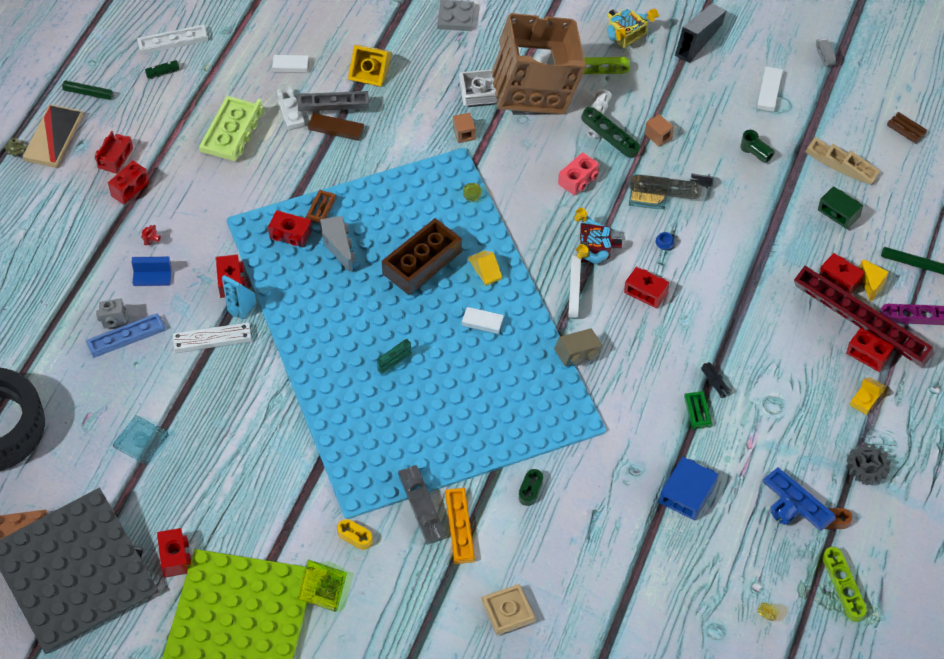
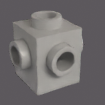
(112, 313)

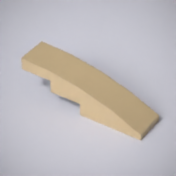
(839, 160)

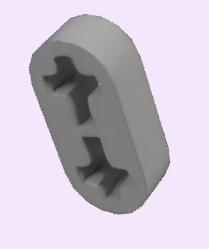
(825, 52)

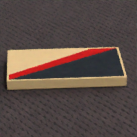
(53, 136)

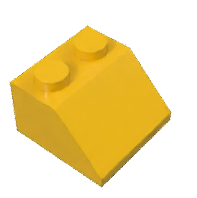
(369, 65)

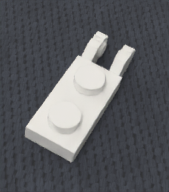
(289, 109)

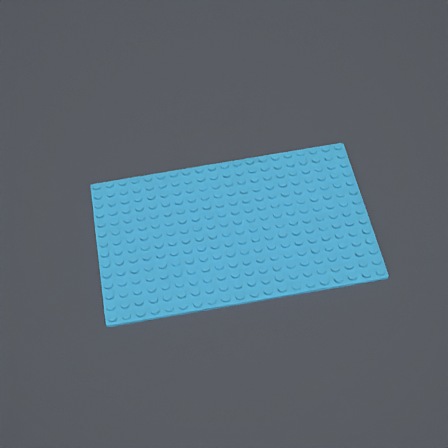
(464, 393)

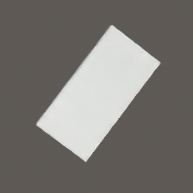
(290, 63)
(482, 320)

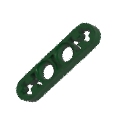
(612, 130)

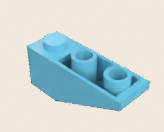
(238, 298)

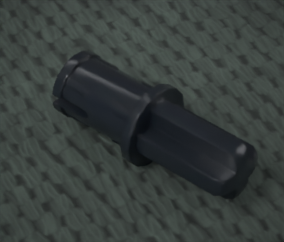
(715, 379)

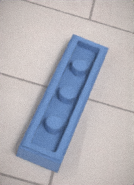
(125, 335)

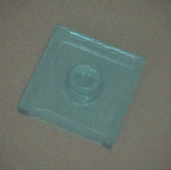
(140, 439)

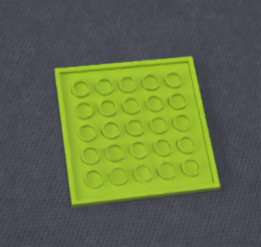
(237, 609)

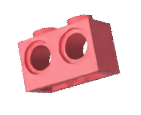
(578, 174)

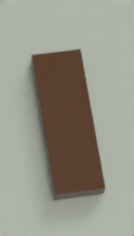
(336, 126)

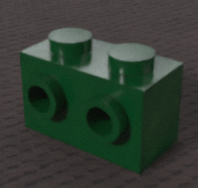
(840, 207)

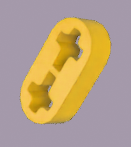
(354, 535)

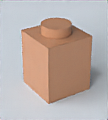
(463, 127)
(659, 130)

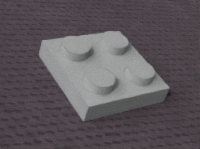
(455, 15)

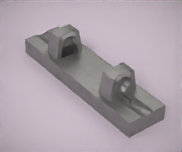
(333, 101)
(422, 505)

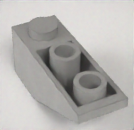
(336, 241)

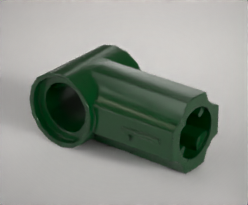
(752, 144)

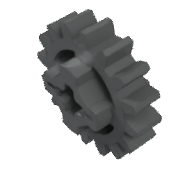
(870, 462)

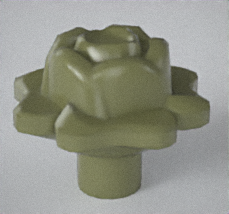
(15, 147)

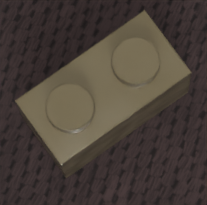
(578, 347)

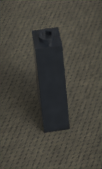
(699, 31)

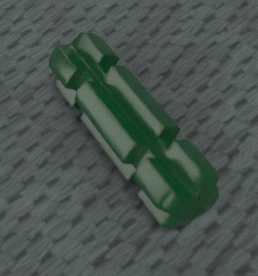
(162, 69)

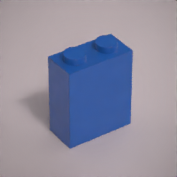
(688, 488)

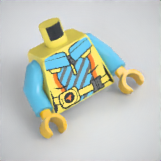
(629, 25)

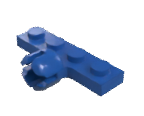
(796, 501)

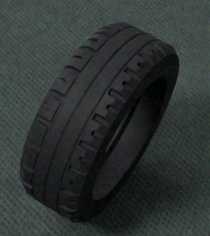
(28, 431)

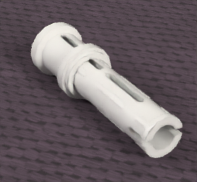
(601, 105)

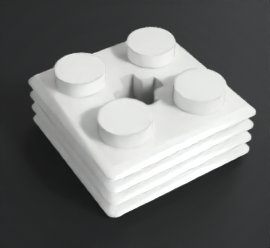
(477, 87)

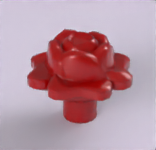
(150, 234)

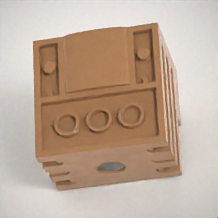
(532, 85)

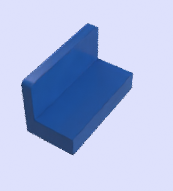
(151, 271)

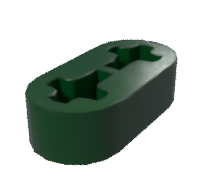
(534, 488)

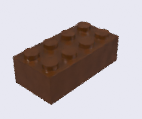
(421, 256)

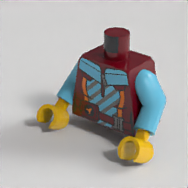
(594, 239)

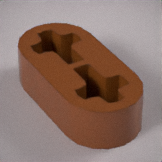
(838, 523)

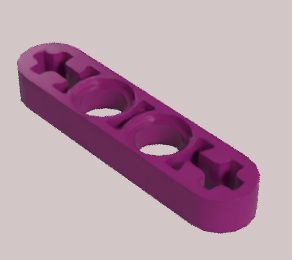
(916, 311)

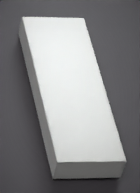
(769, 89)

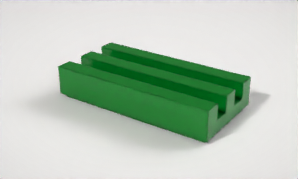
(700, 423)

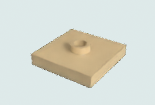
(508, 609)

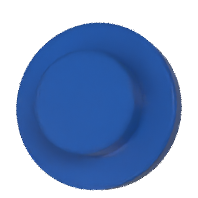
(664, 241)

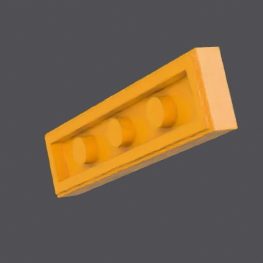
(459, 526)

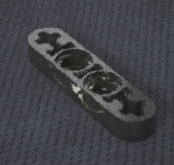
(691, 191)

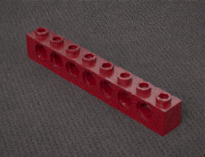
(863, 316)

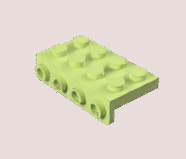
(231, 128)

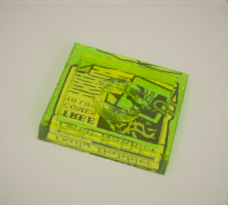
(321, 585)

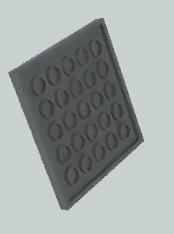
(73, 570)

